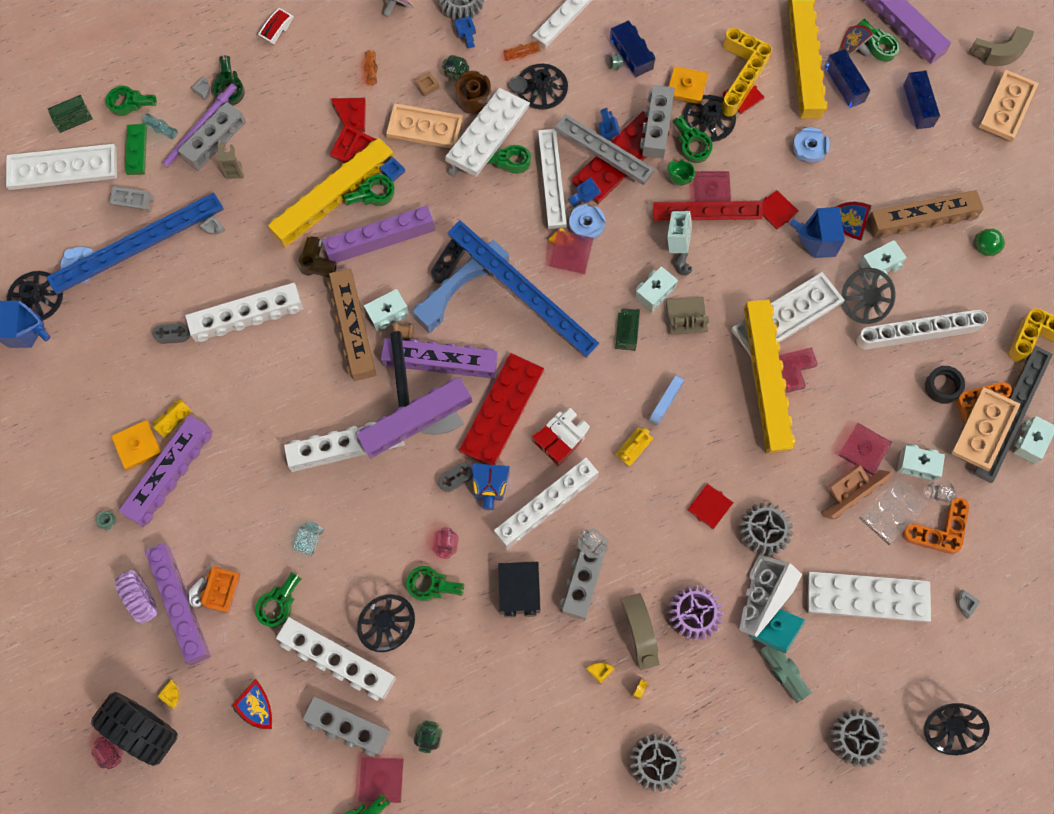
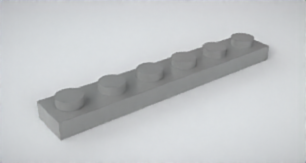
(604, 149)

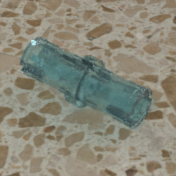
(160, 126)

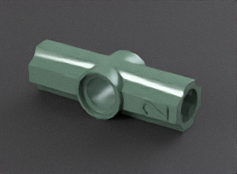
(786, 673)

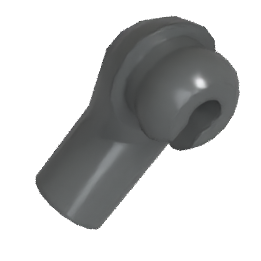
(681, 265)

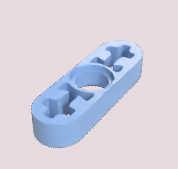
(666, 400)

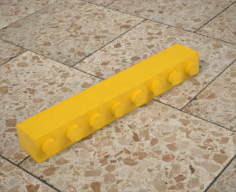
(807, 59)
(329, 193)
(768, 377)

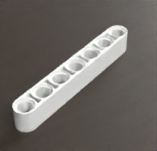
(928, 324)

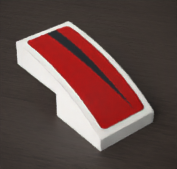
(275, 24)

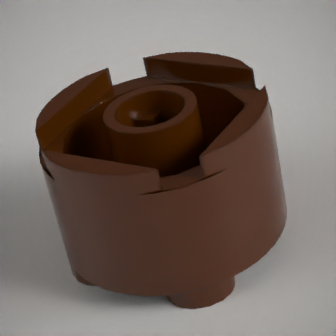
(473, 91)

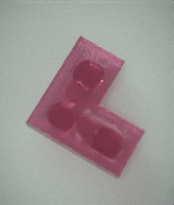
(793, 365)

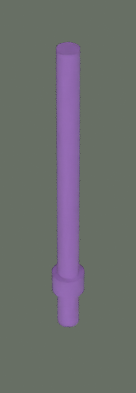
(222, 98)

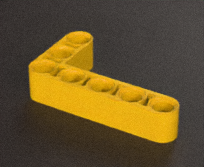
(757, 56)
(1033, 329)

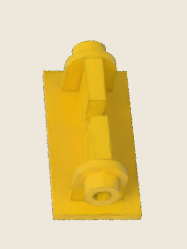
(176, 414)
(634, 446)

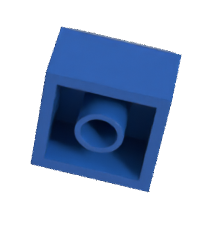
(822, 232)
(20, 325)

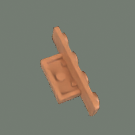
(851, 488)

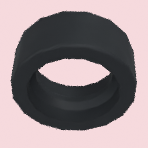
(952, 373)

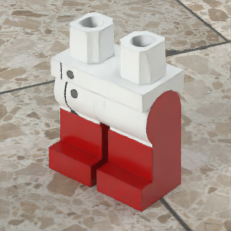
(561, 436)

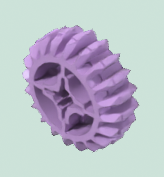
(136, 596)
(694, 604)

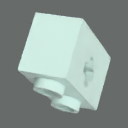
(679, 232)
(884, 258)
(651, 296)
(377, 310)
(1034, 440)
(931, 462)

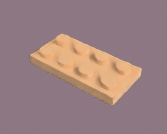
(1008, 105)
(424, 126)
(985, 429)

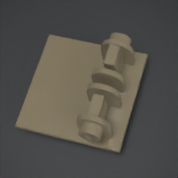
(687, 315)

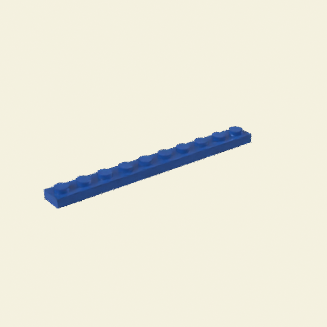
(134, 243)
(523, 288)

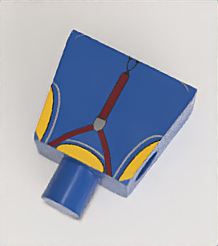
(490, 483)

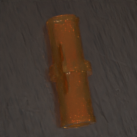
(510, 53)
(370, 67)

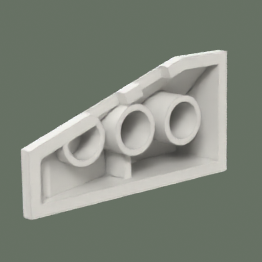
(769, 589)

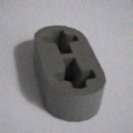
(171, 333)
(453, 473)

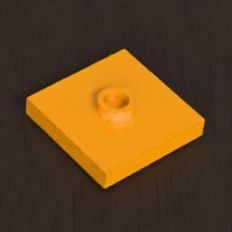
(688, 84)
(136, 445)

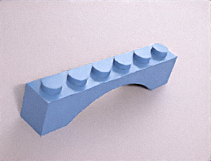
(431, 311)

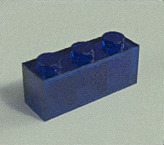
(632, 48)
(847, 78)
(921, 99)

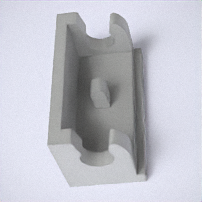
(131, 198)

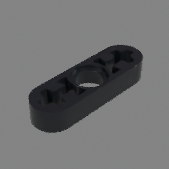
(448, 267)

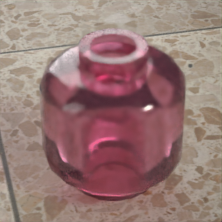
(445, 543)
(106, 753)

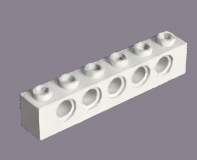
(198, 320)
(295, 449)
(546, 503)
(293, 630)

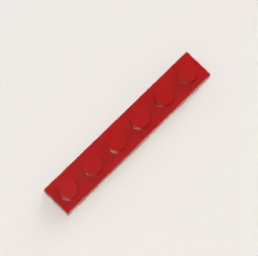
(710, 210)

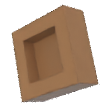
(427, 84)

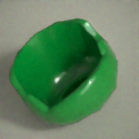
(681, 172)
(989, 242)

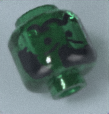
(455, 66)
(428, 736)

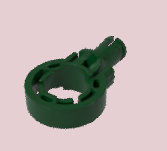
(226, 79)

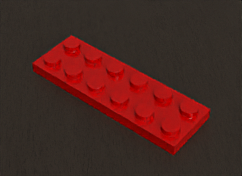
(606, 175)
(501, 410)

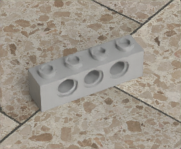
(209, 144)
(656, 146)
(580, 608)
(319, 708)

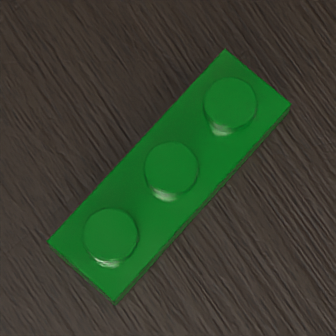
(136, 149)

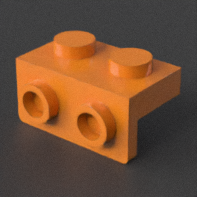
(219, 589)

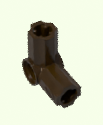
(311, 255)

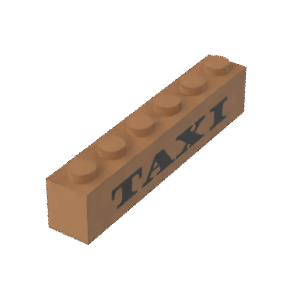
(925, 214)
(352, 324)

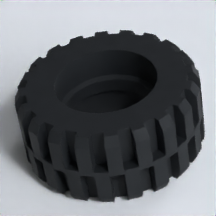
(134, 729)

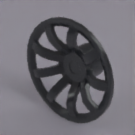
(542, 83)
(710, 114)
(34, 293)
(383, 620)
(956, 724)

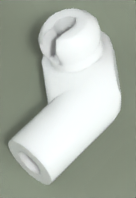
(195, 592)

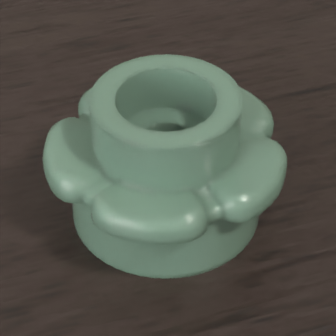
(616, 61)
(101, 520)

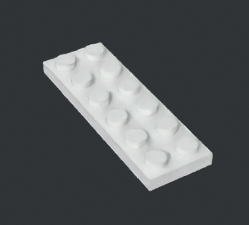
(487, 132)
(61, 166)
(798, 309)
(869, 597)

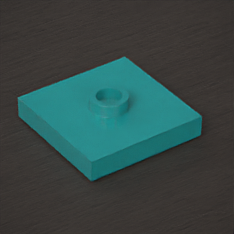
(780, 631)

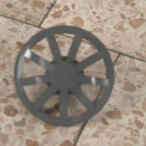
(869, 296)

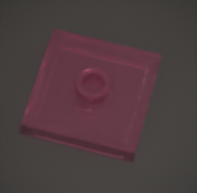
(712, 186)
(571, 252)
(865, 448)
(381, 777)

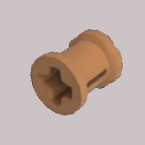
(407, 331)

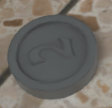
(518, 85)

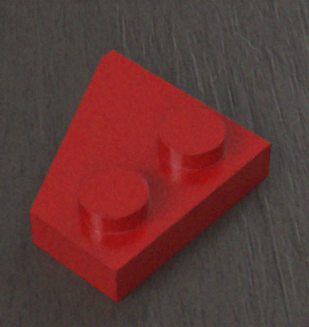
(351, 111)
(349, 143)

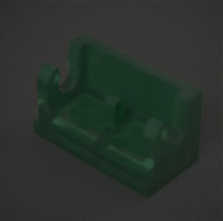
(70, 113)
(627, 329)

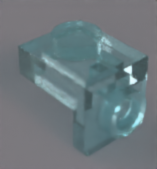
(307, 538)

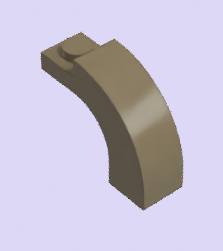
(1003, 53)
(641, 631)

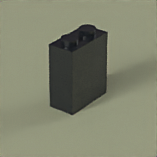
(519, 589)

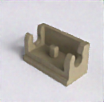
(228, 163)

